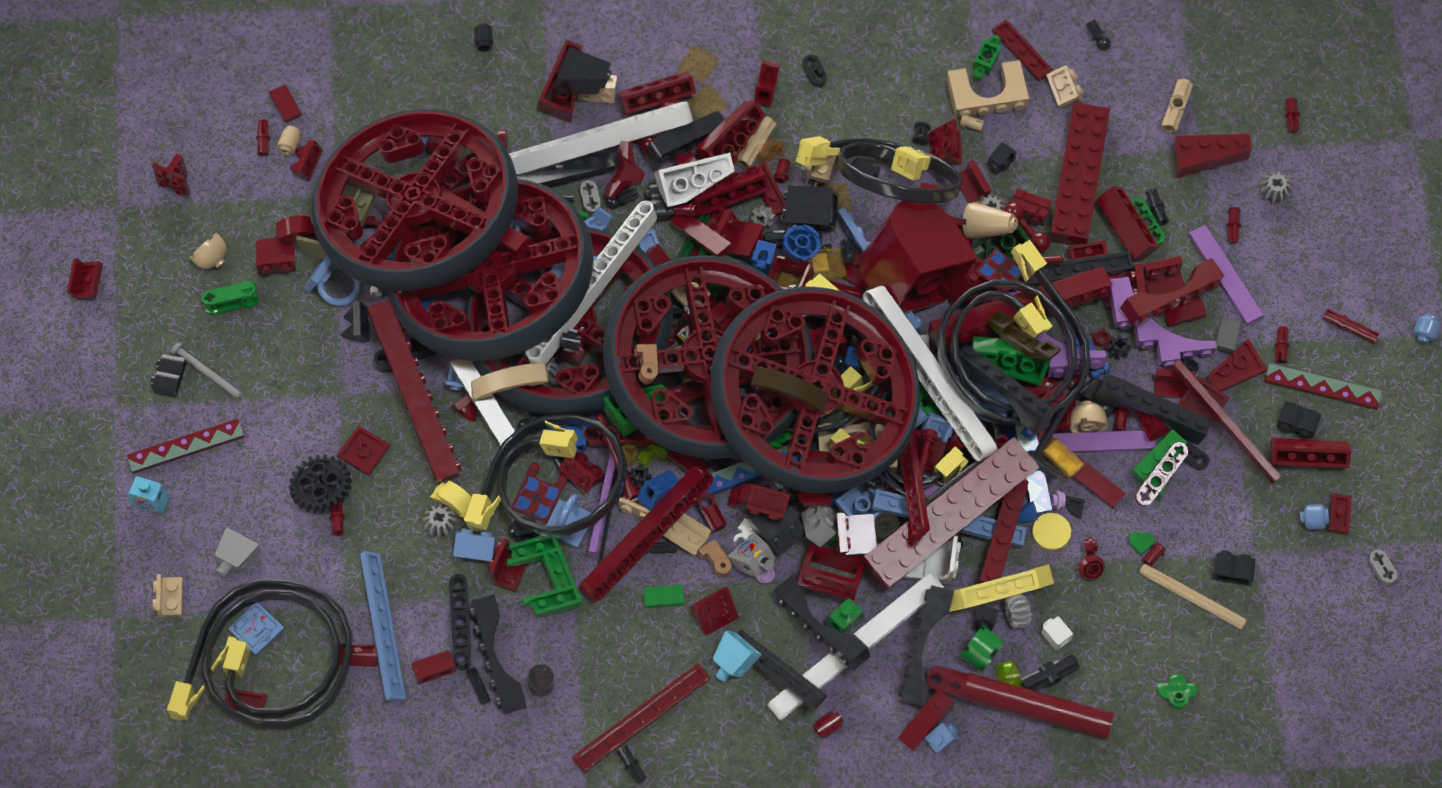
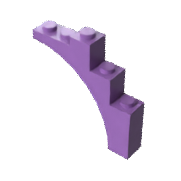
(1147, 335)
(1059, 363)

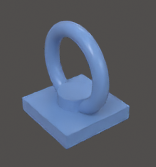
(319, 278)
(567, 513)

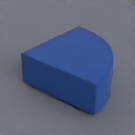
(1028, 513)

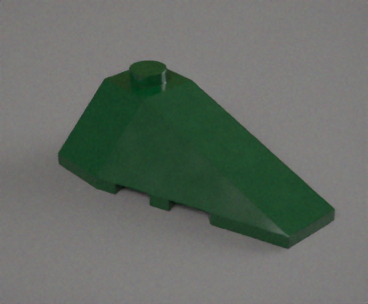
(1003, 243)

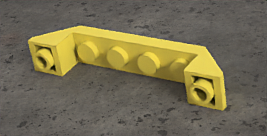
(1001, 588)

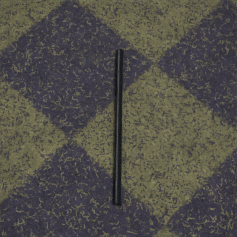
(604, 537)

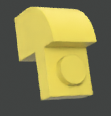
(453, 496)

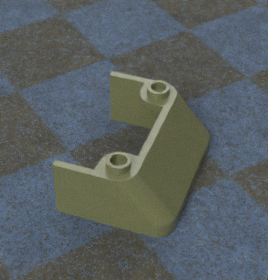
(364, 201)

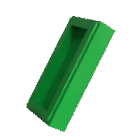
(663, 596)

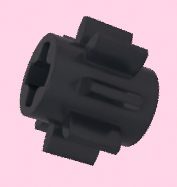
(570, 341)
(1124, 347)
(639, 471)

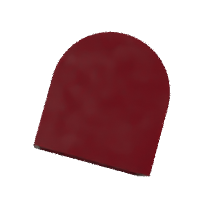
(917, 256)

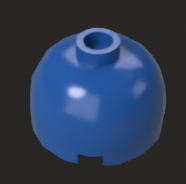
(801, 243)

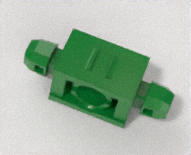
(983, 67)

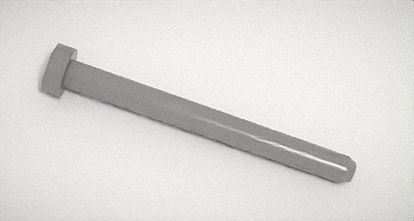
(177, 350)

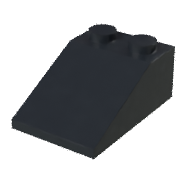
(775, 533)

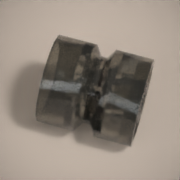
(885, 525)
(541, 680)

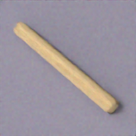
(1192, 596)

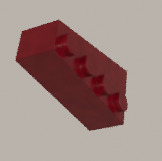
(1206, 152)

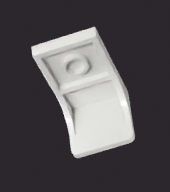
(942, 564)

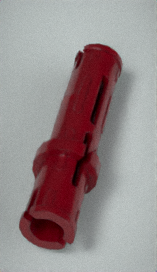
(1351, 326)

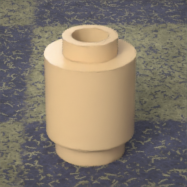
(289, 140)

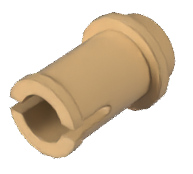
(971, 122)

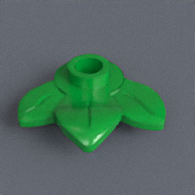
(1177, 688)

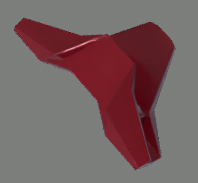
(627, 172)
(812, 498)

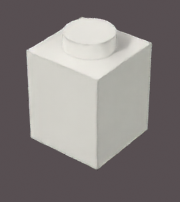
(1056, 633)

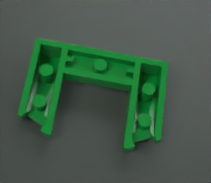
(547, 549)

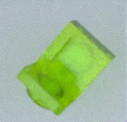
(646, 457)
(1008, 673)

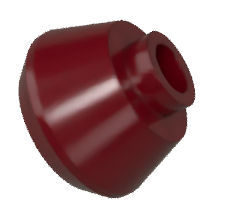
(1091, 567)

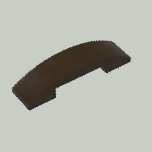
(1020, 340)
(790, 386)

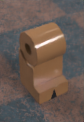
(648, 362)
(717, 558)

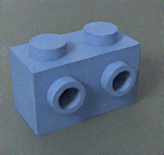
(475, 545)

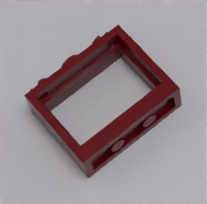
(827, 581)

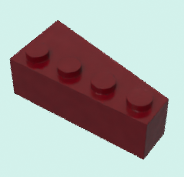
(558, 105)
(733, 132)

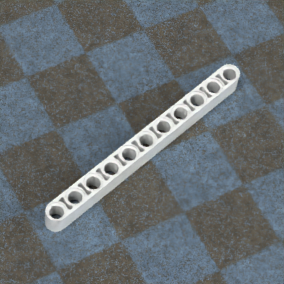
(601, 137)
(600, 277)
(934, 379)
(869, 634)

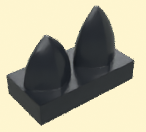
(360, 320)

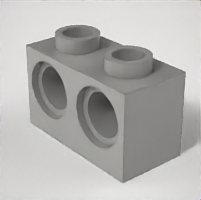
(819, 524)

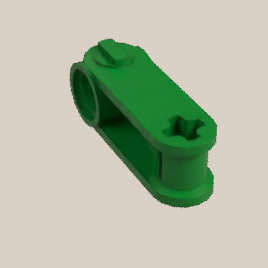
(230, 298)

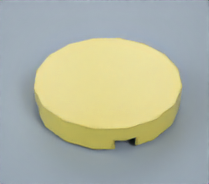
(1051, 532)

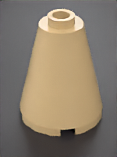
(987, 221)

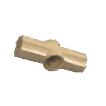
(1174, 114)
(756, 143)

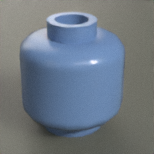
(1427, 328)
(1315, 516)

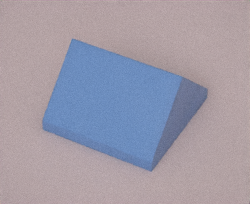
(857, 502)

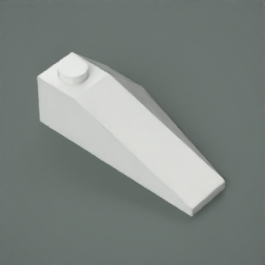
(687, 180)

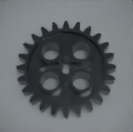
(308, 496)

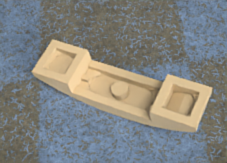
(509, 378)

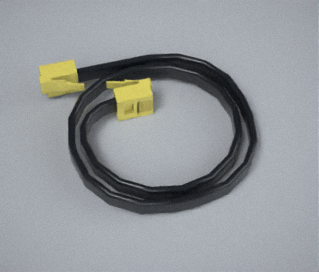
(1030, 320)
(237, 654)

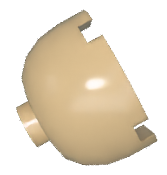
(210, 253)
(1088, 418)

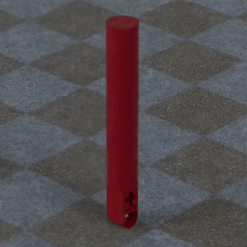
(1022, 701)

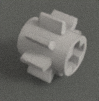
(763, 211)

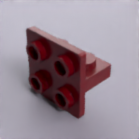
(946, 143)
(173, 176)
(715, 611)

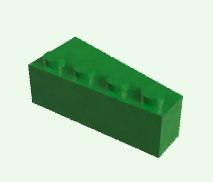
(1010, 360)

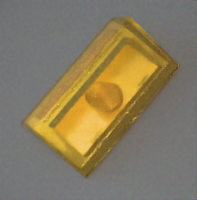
(1063, 457)

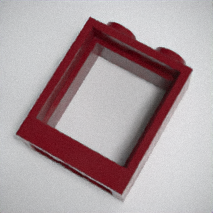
(785, 265)

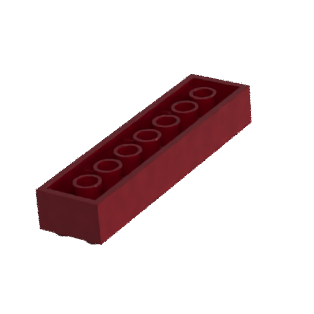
(1079, 174)

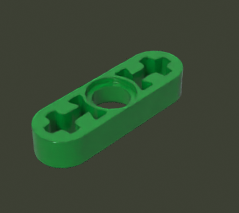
(1147, 215)

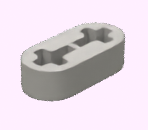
(586, 198)
(1386, 565)

